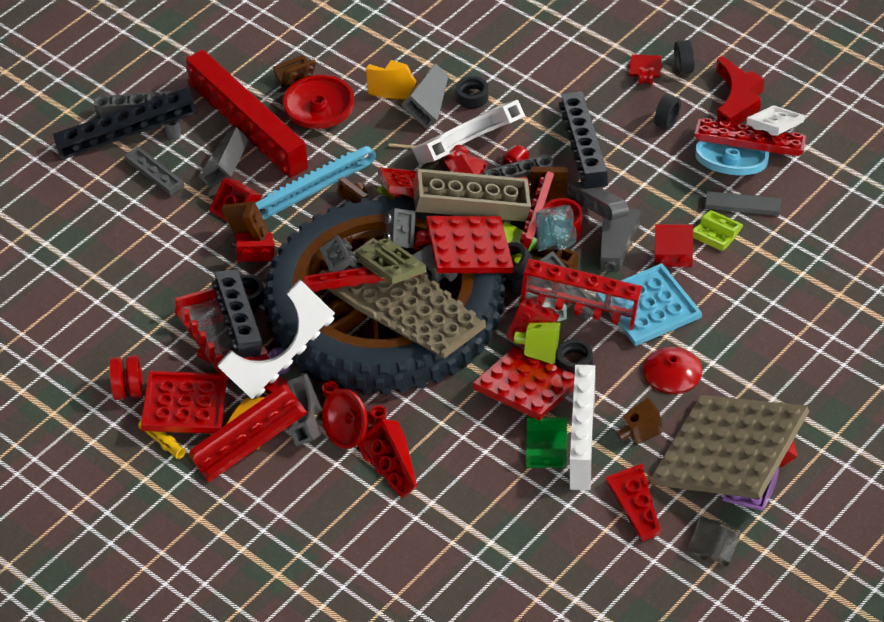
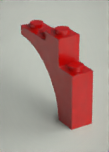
(743, 92)

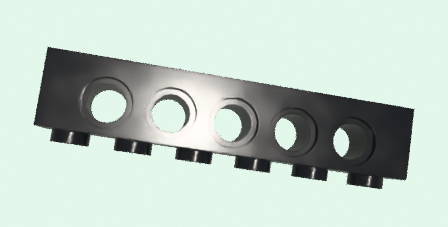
(237, 314)

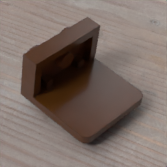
(294, 70)
(558, 186)
(246, 219)

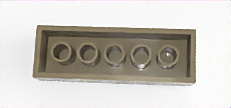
(471, 195)

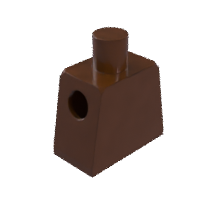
(641, 423)

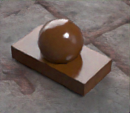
(351, 191)

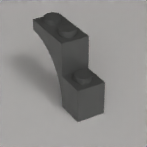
(306, 427)

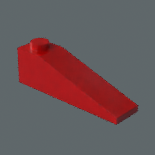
(464, 163)
(389, 453)

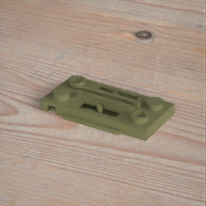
(390, 261)

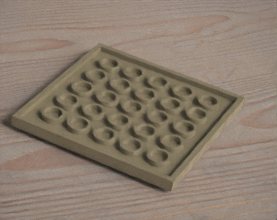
(730, 446)

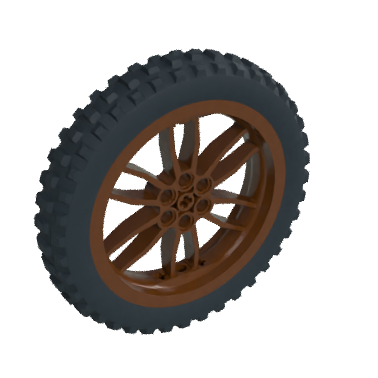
(360, 361)

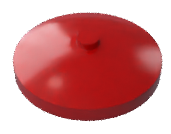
(318, 101)

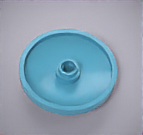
(731, 159)

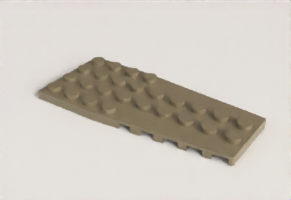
(414, 310)

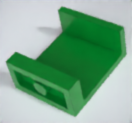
(546, 443)

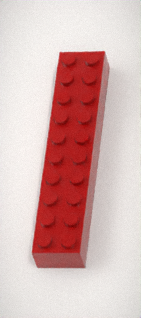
(247, 113)

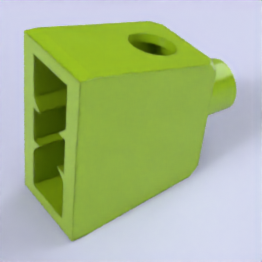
(540, 341)

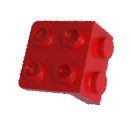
(254, 251)
(530, 312)

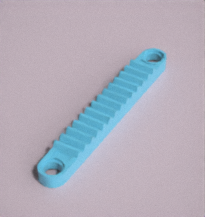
(315, 181)

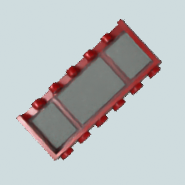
(582, 290)
(203, 321)

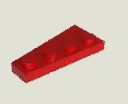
(634, 498)

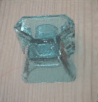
(555, 228)

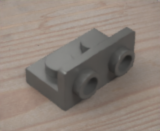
(400, 227)
(338, 254)

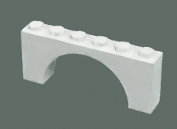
(488, 121)
(254, 375)
(582, 427)

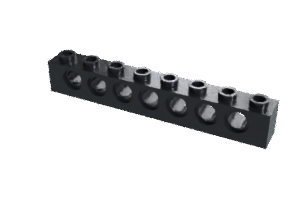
(124, 123)
(583, 140)

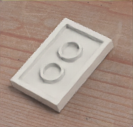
(775, 120)

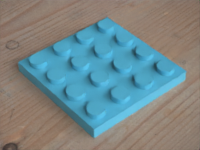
(661, 306)

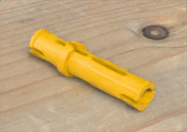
(167, 443)

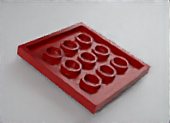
(397, 181)
(469, 244)
(525, 383)
(184, 402)

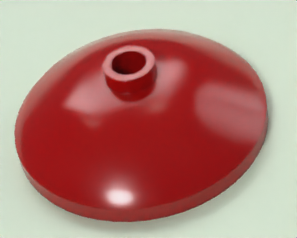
(672, 370)
(344, 418)

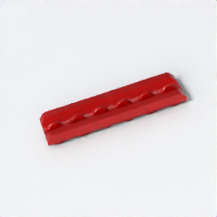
(747, 137)
(247, 432)

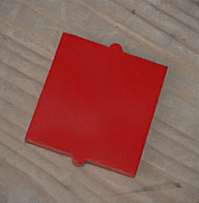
(646, 62)

